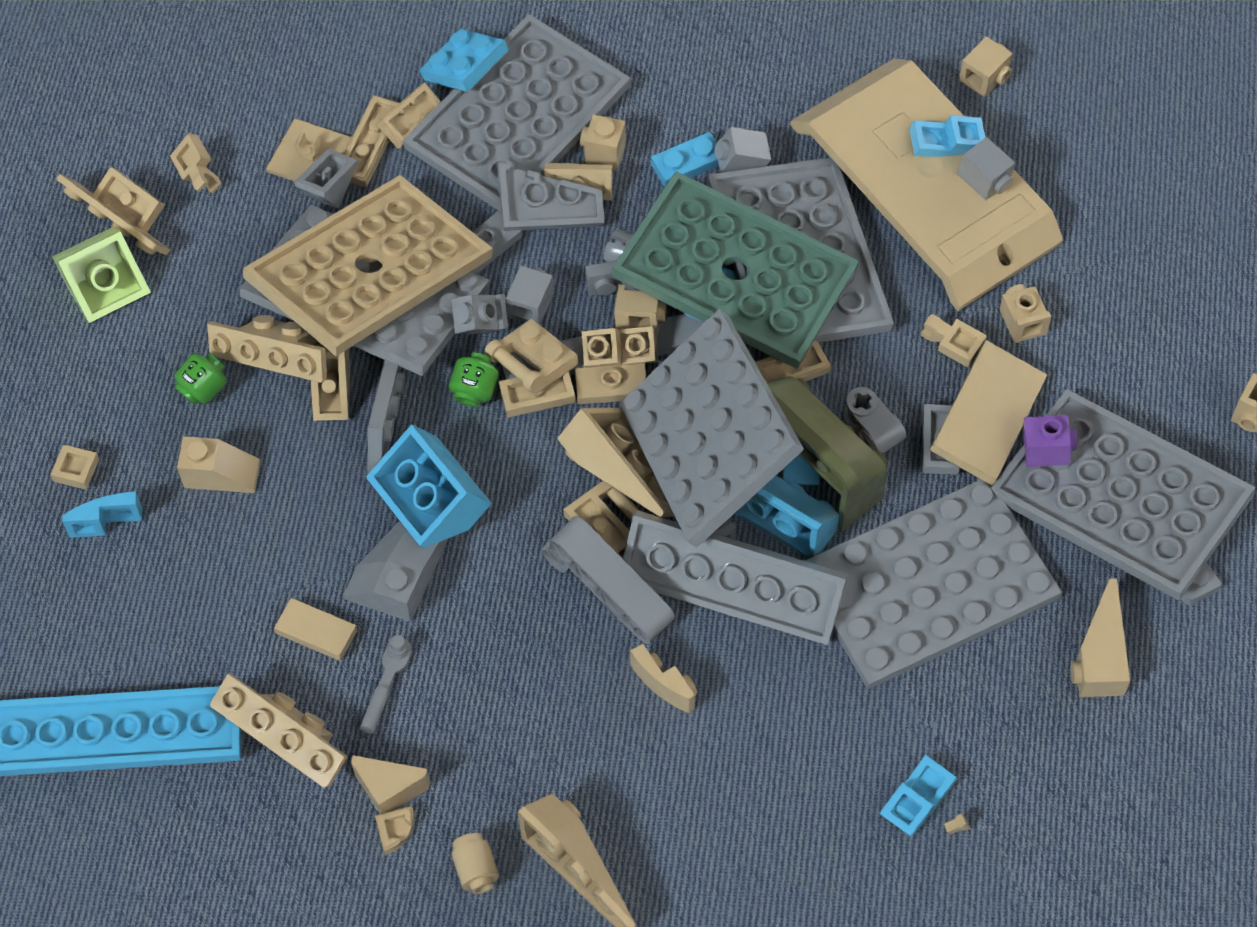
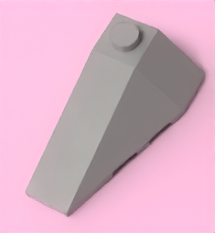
(394, 574)

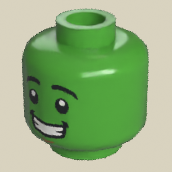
(200, 378)
(473, 380)

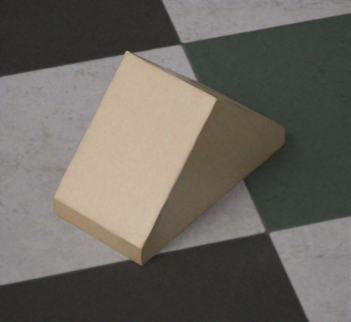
(389, 783)

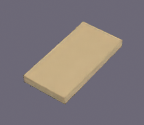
(988, 412)

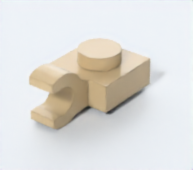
(191, 162)
(957, 341)

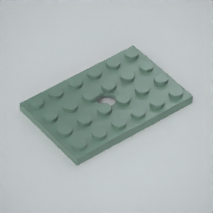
(698, 230)

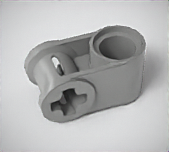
(872, 420)

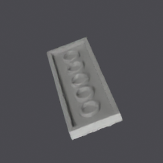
(736, 578)

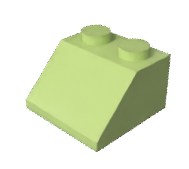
(101, 274)

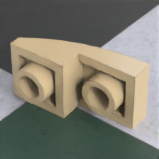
(620, 346)
(668, 684)

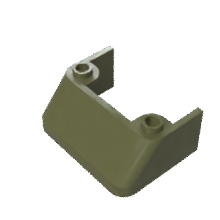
(833, 450)

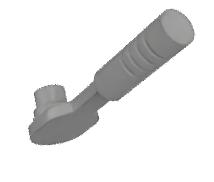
(394, 661)

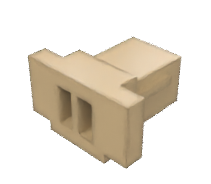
(957, 824)

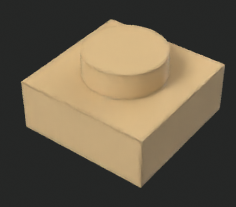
(74, 467)

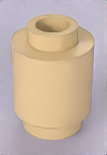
(474, 863)

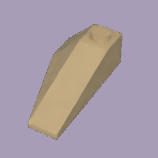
(609, 449)
(564, 844)

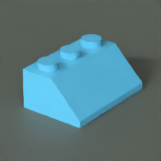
(427, 488)
(791, 516)

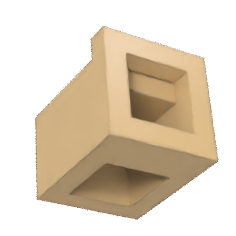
(638, 309)
(1024, 313)

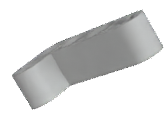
(609, 578)

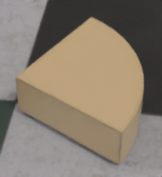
(395, 828)

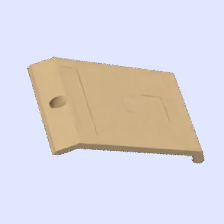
(952, 228)

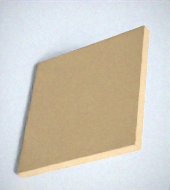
(302, 147)

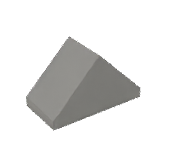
(327, 178)

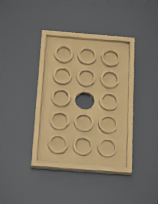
(395, 224)

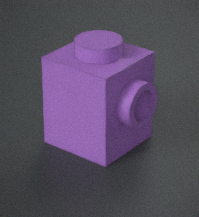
(1048, 440)

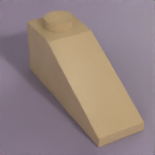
(1102, 659)

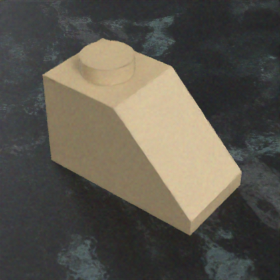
(332, 396)
(216, 466)

